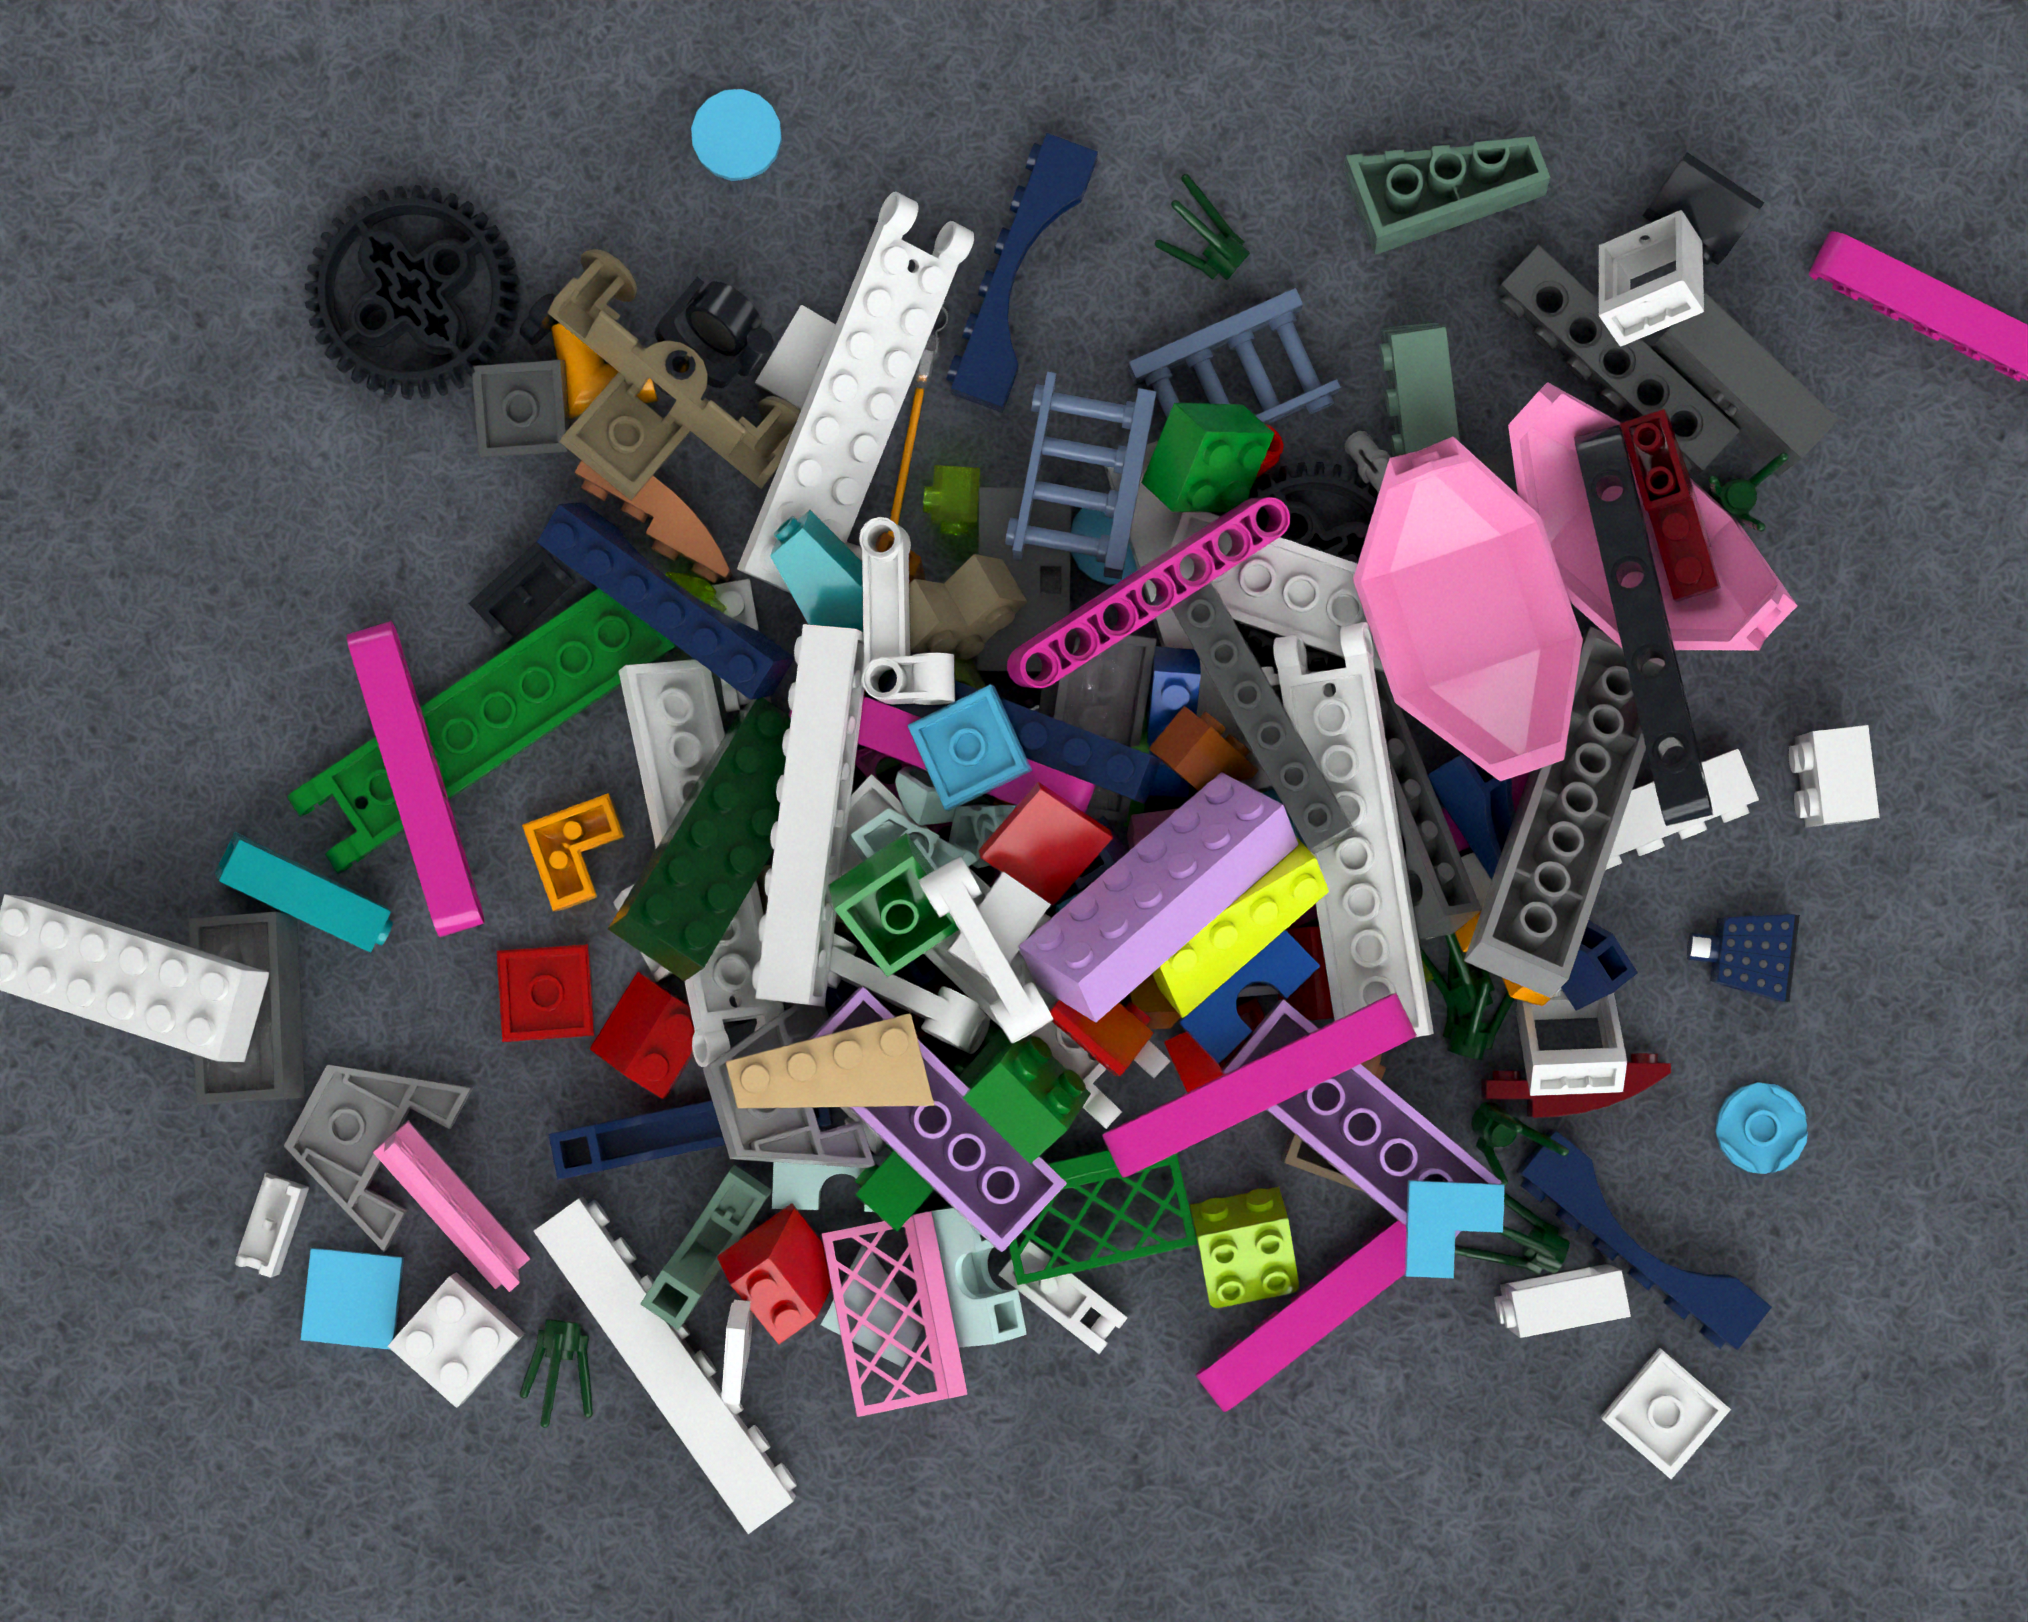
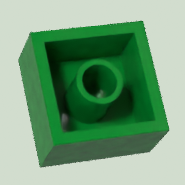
(1207, 457)
(888, 906)
(1028, 1096)

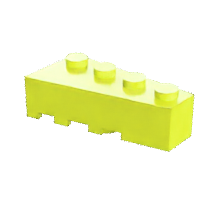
(1242, 930)

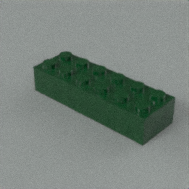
(710, 848)

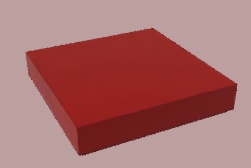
(1045, 843)
(545, 993)

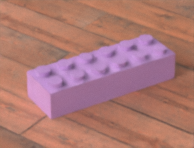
(1158, 896)
(1361, 1123)
(954, 1143)

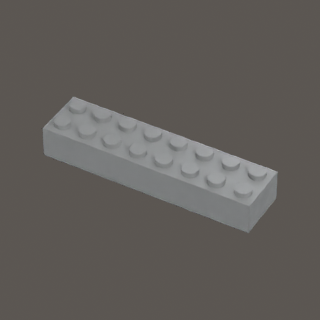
(1564, 830)

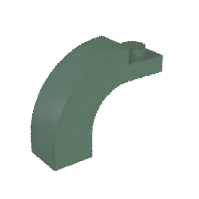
(695, 1261)

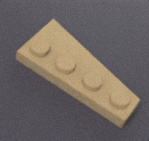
(842, 1069)

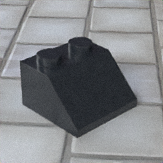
(1711, 204)

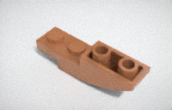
(673, 525)

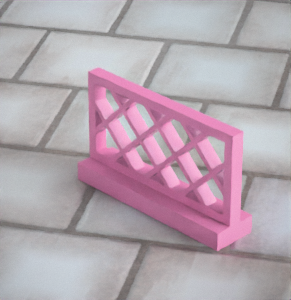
(453, 1206)
(933, 1305)

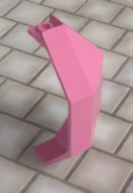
(1552, 484)
(1470, 610)

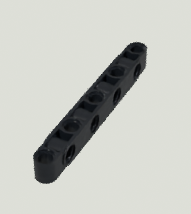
(1643, 626)

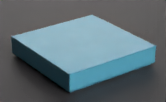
(969, 747)
(352, 1298)

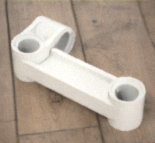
(886, 626)
(1019, 1006)
(946, 1015)

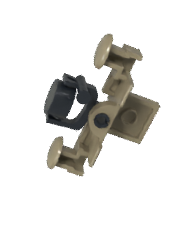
(625, 436)

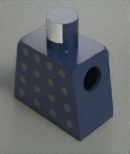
(1750, 953)

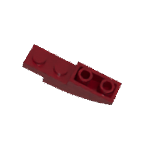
(1671, 505)
(1640, 1074)

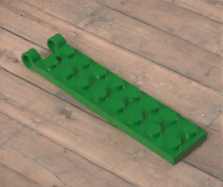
(493, 714)

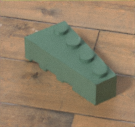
(1441, 188)
(1419, 386)

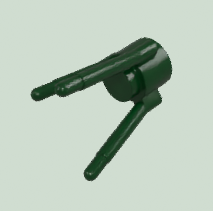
(1224, 251)
(1740, 494)
(1464, 987)
(1470, 1035)
(1500, 1129)
(1542, 1247)
(560, 1342)

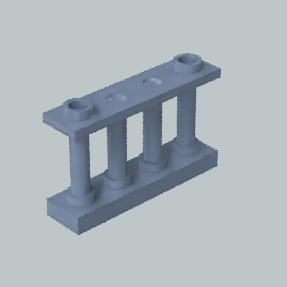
(1238, 334)
(1117, 504)

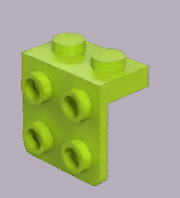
(1245, 1247)

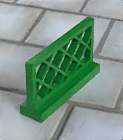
(1099, 1168)

